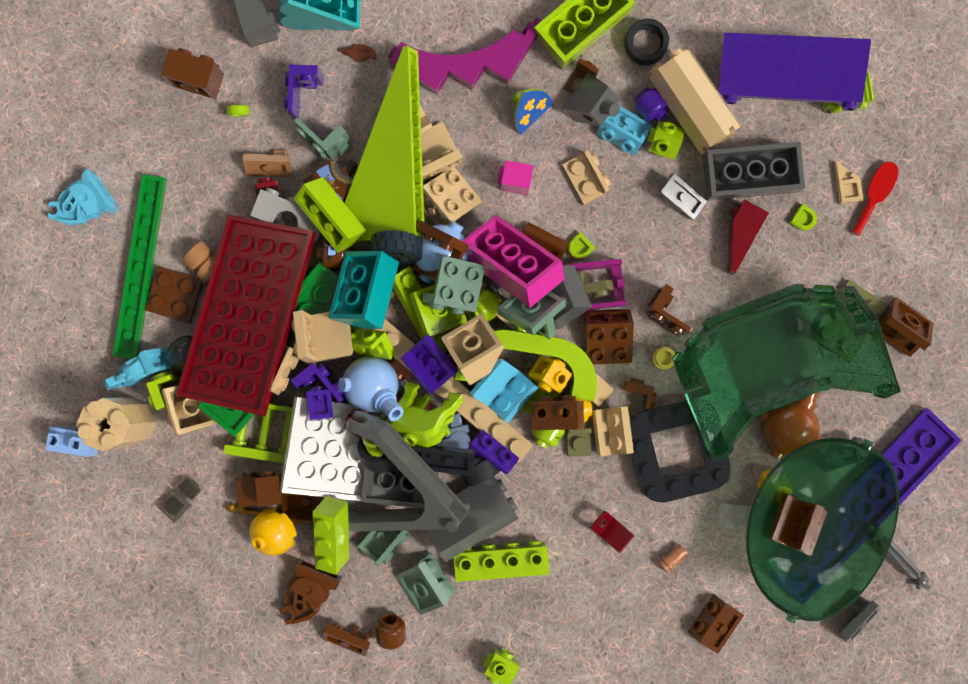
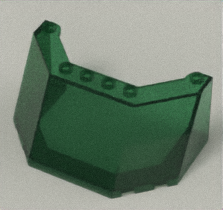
(761, 362)

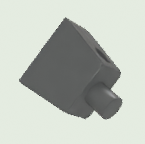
(592, 102)

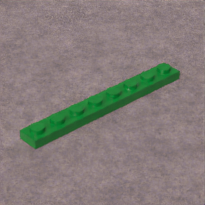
(139, 266)

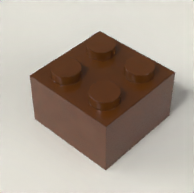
(192, 73)

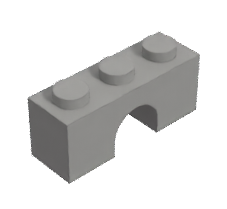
(269, 205)

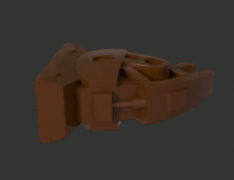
(310, 591)

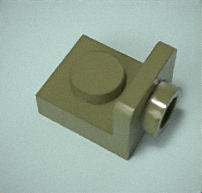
(579, 442)

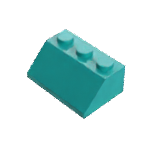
(364, 289)

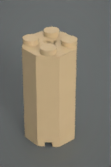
(694, 100)
(115, 423)

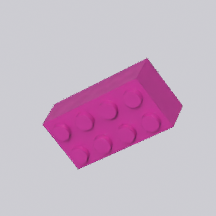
(514, 260)

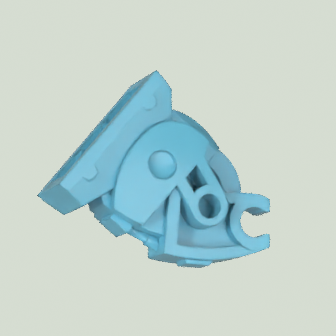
(83, 201)
(140, 368)

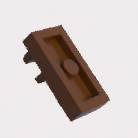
(337, 635)

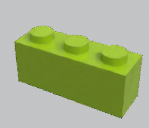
(329, 214)
(331, 535)

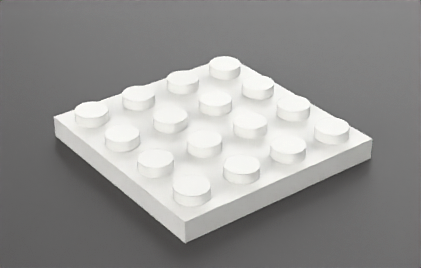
(322, 455)

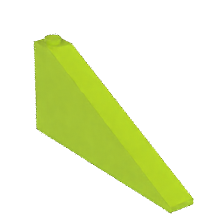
(390, 173)

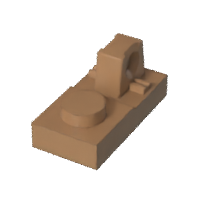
(268, 165)

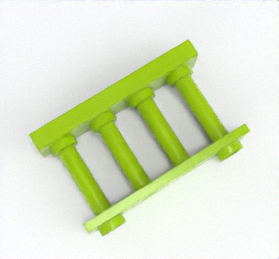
(261, 449)

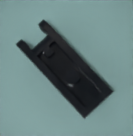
(448, 459)

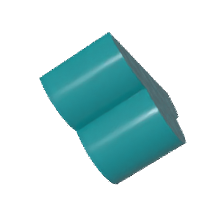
(320, 14)

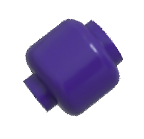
(651, 105)

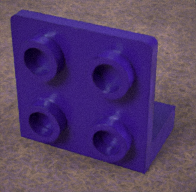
(299, 75)
(308, 378)

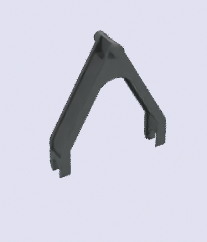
(441, 507)

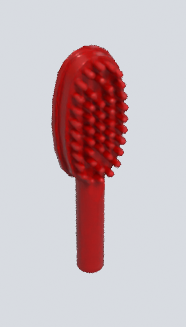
(878, 190)

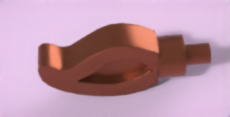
(359, 52)

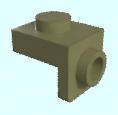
(598, 288)

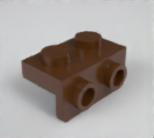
(300, 507)

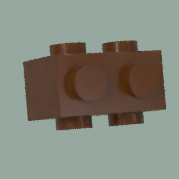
(557, 414)

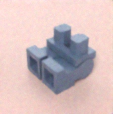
(458, 435)

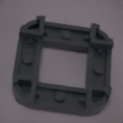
(645, 462)

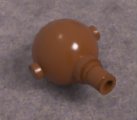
(791, 426)

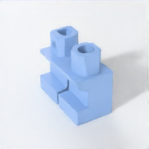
(67, 441)

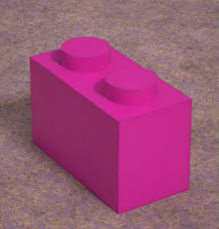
(515, 177)

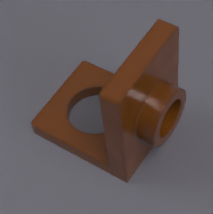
(582, 68)

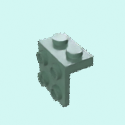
(332, 146)
(456, 286)

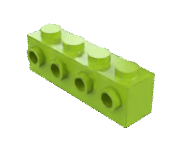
(502, 561)

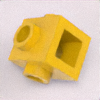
(550, 374)

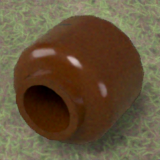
(390, 631)

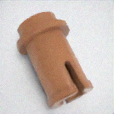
(673, 558)

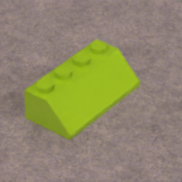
(579, 25)

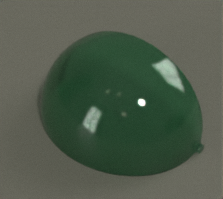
(860, 522)

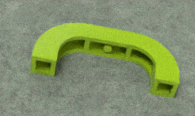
(583, 377)

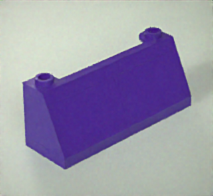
(794, 68)

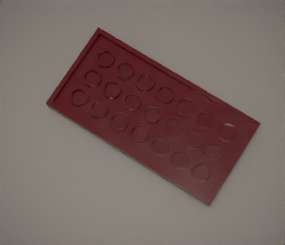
(246, 315)

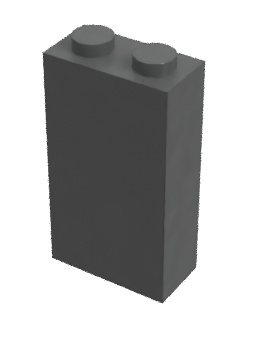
(487, 515)

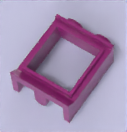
(617, 280)

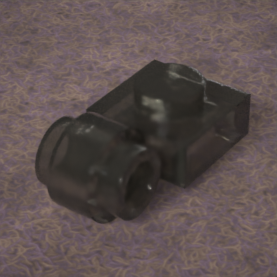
(176, 504)

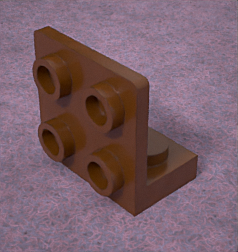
(447, 242)
(656, 313)
(609, 336)

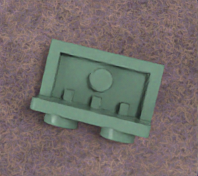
(380, 544)

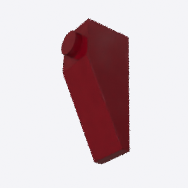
(743, 229)

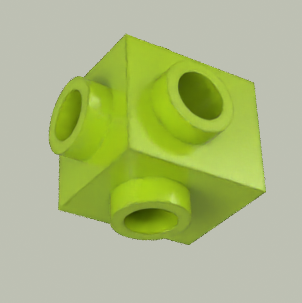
(665, 139)
(501, 658)

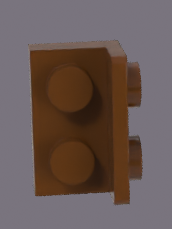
(715, 624)

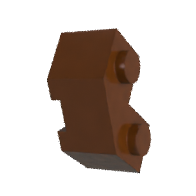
(259, 490)

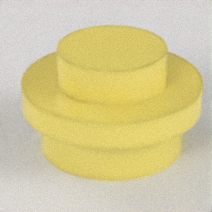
(663, 358)

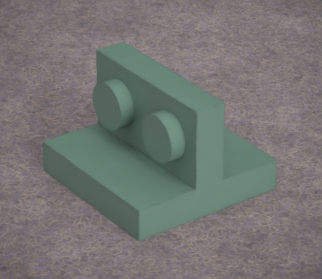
(534, 319)
(426, 584)

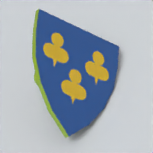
(530, 107)

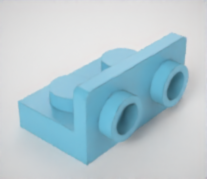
(625, 131)

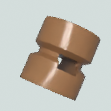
(200, 260)

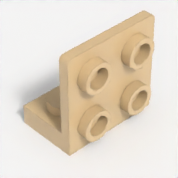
(438, 152)
(448, 198)

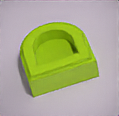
(803, 218)
(580, 247)

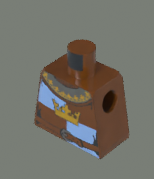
(337, 177)

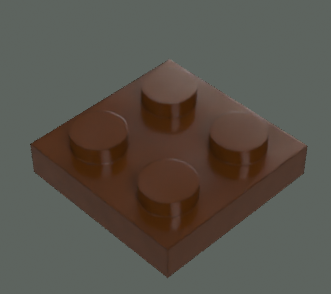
(174, 295)

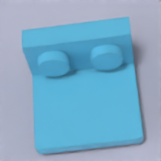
(504, 390)

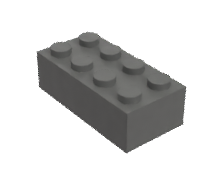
(753, 171)

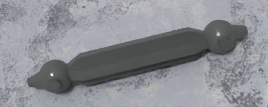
(908, 566)

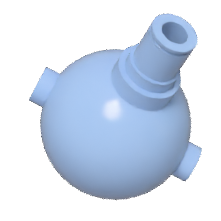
(433, 253)
(372, 386)

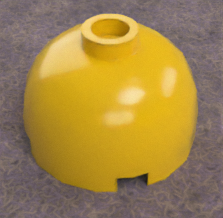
(272, 532)

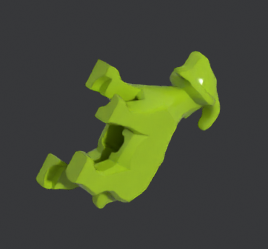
(418, 424)

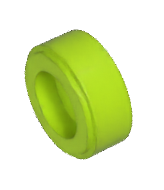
(237, 111)

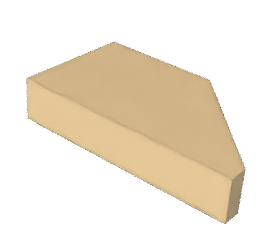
(848, 185)

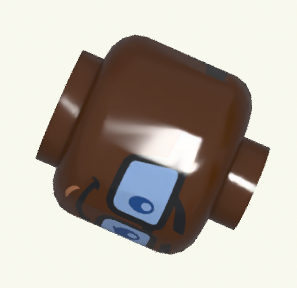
(329, 256)

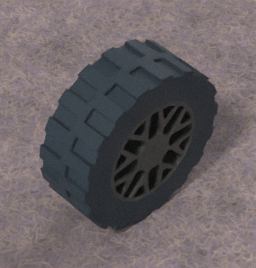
(399, 245)

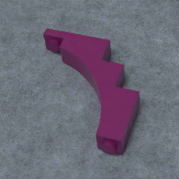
(498, 60)

